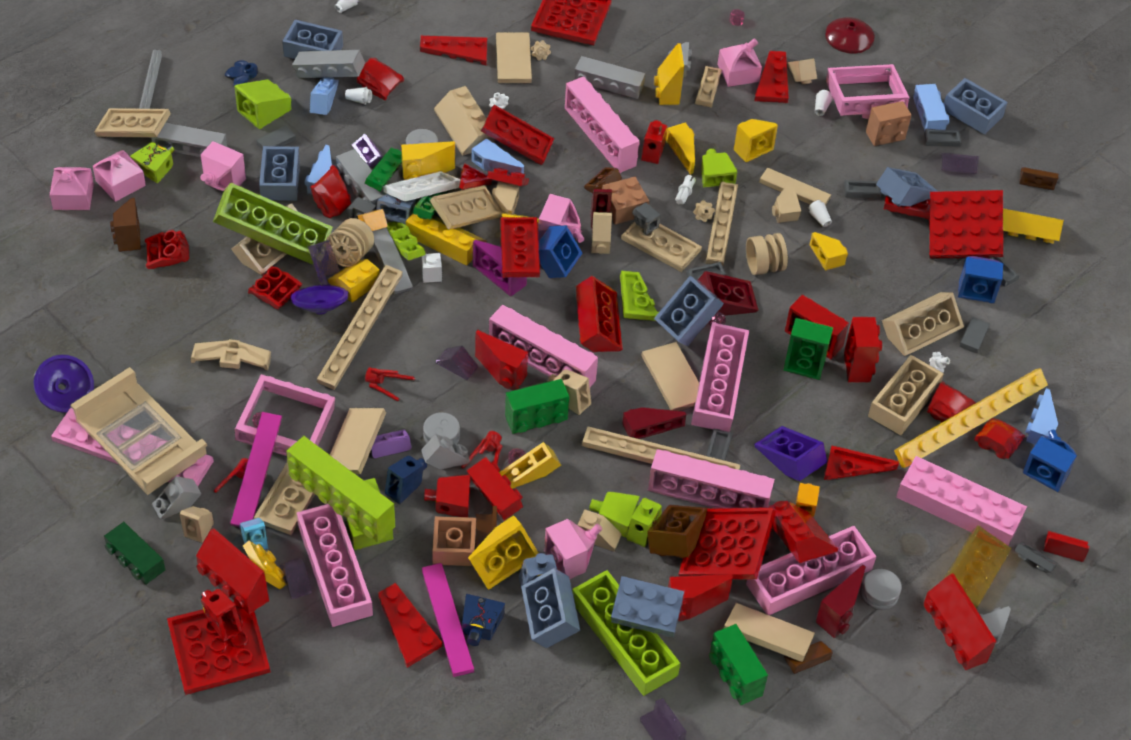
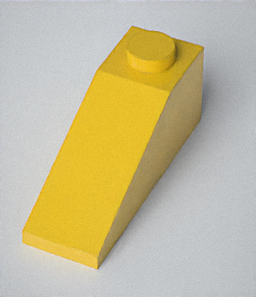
(682, 143)
(532, 466)

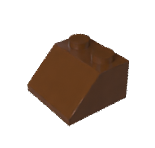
(126, 227)

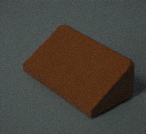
(604, 177)
(815, 655)

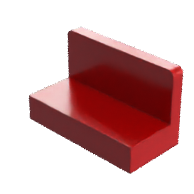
(1066, 546)

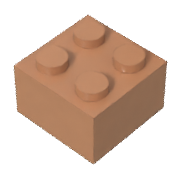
(888, 123)
(626, 196)
(453, 540)

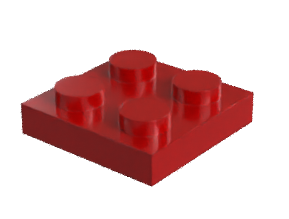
(502, 175)

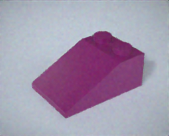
(489, 262)

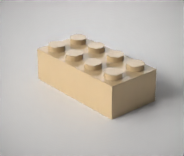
(905, 395)

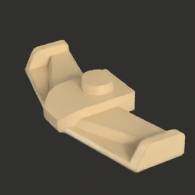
(231, 354)

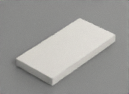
(422, 186)

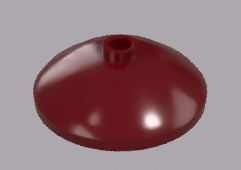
(849, 35)

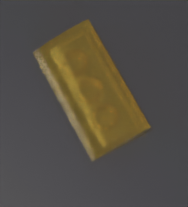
(978, 563)

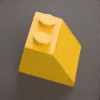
(754, 138)
(356, 279)

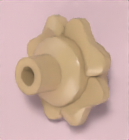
(540, 50)
(703, 211)

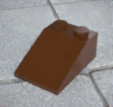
(676, 531)

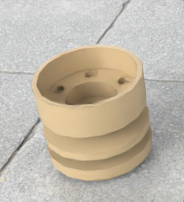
(351, 241)
(766, 253)

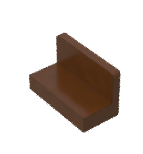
(1038, 178)
(485, 525)

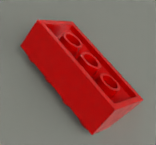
(598, 316)
(801, 532)
(232, 572)
(960, 622)

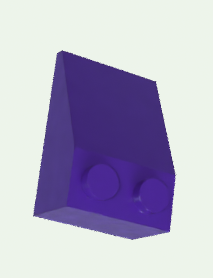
(793, 452)

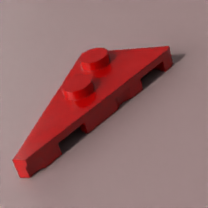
(473, 178)
(851, 463)

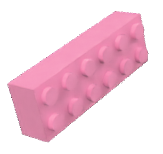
(601, 124)
(545, 349)
(720, 377)
(708, 482)
(960, 500)
(334, 565)
(790, 582)

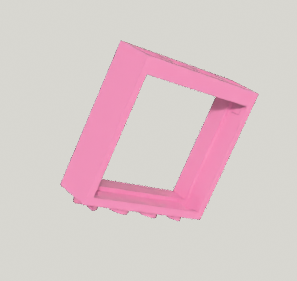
(865, 74)
(291, 391)

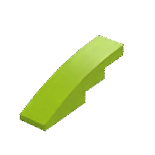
(404, 241)

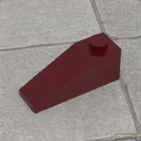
(600, 202)
(649, 421)

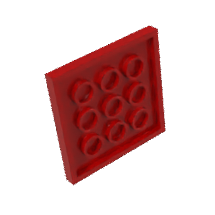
(571, 19)
(966, 224)
(730, 543)
(208, 660)

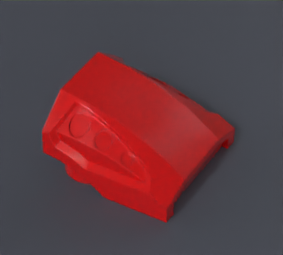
(379, 78)
(331, 193)
(166, 249)
(275, 287)
(948, 402)
(999, 437)

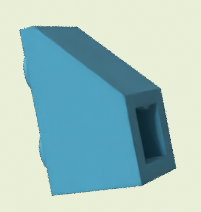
(255, 532)

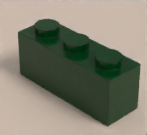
(134, 553)

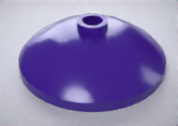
(319, 298)
(65, 371)

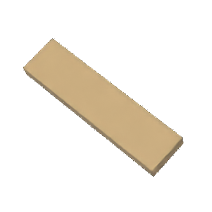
(804, 192)

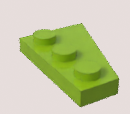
(635, 297)

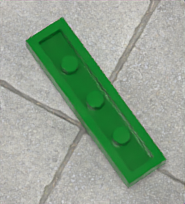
(384, 169)
(424, 207)

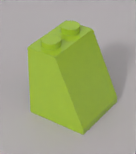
(261, 102)

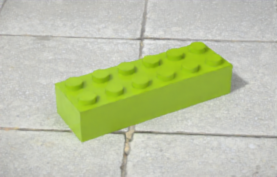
(270, 222)
(341, 489)
(637, 651)

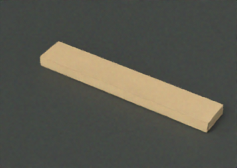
(721, 223)

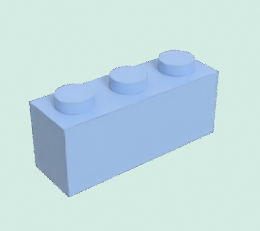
(930, 107)

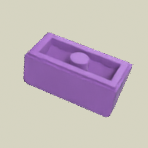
(368, 150)
(391, 443)

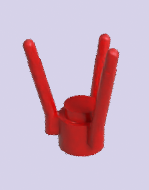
(376, 376)
(490, 443)
(239, 471)

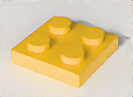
(266, 561)

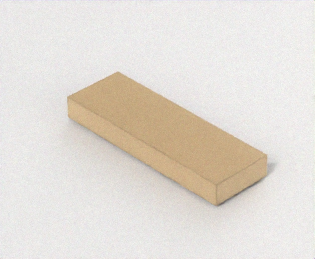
(708, 86)

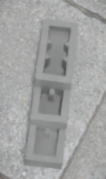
(389, 255)

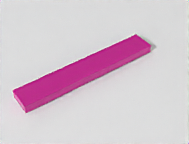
(256, 468)
(447, 620)

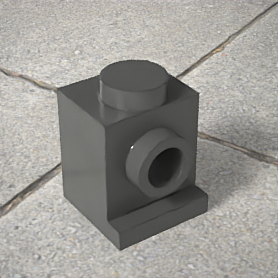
(360, 207)
(646, 218)

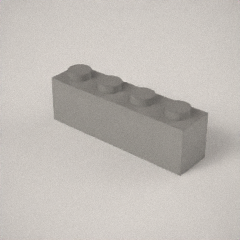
(328, 64)
(610, 77)
(187, 139)
(355, 172)

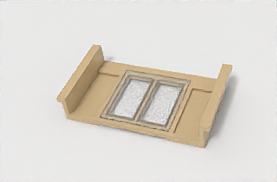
(137, 431)

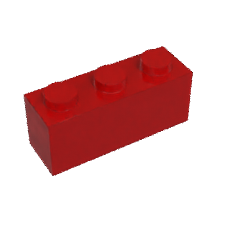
(495, 488)

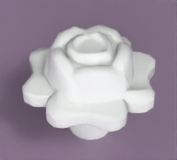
(499, 100)
(938, 361)

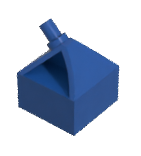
(558, 251)
(980, 279)
(1050, 461)

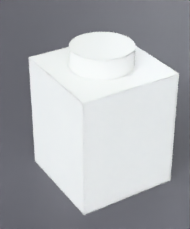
(431, 268)

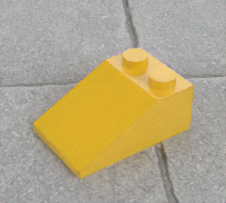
(670, 78)
(427, 158)
(502, 552)

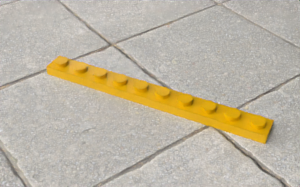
(971, 417)

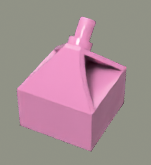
(740, 64)
(222, 166)
(119, 175)
(71, 188)
(560, 212)
(570, 546)

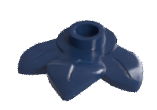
(242, 72)

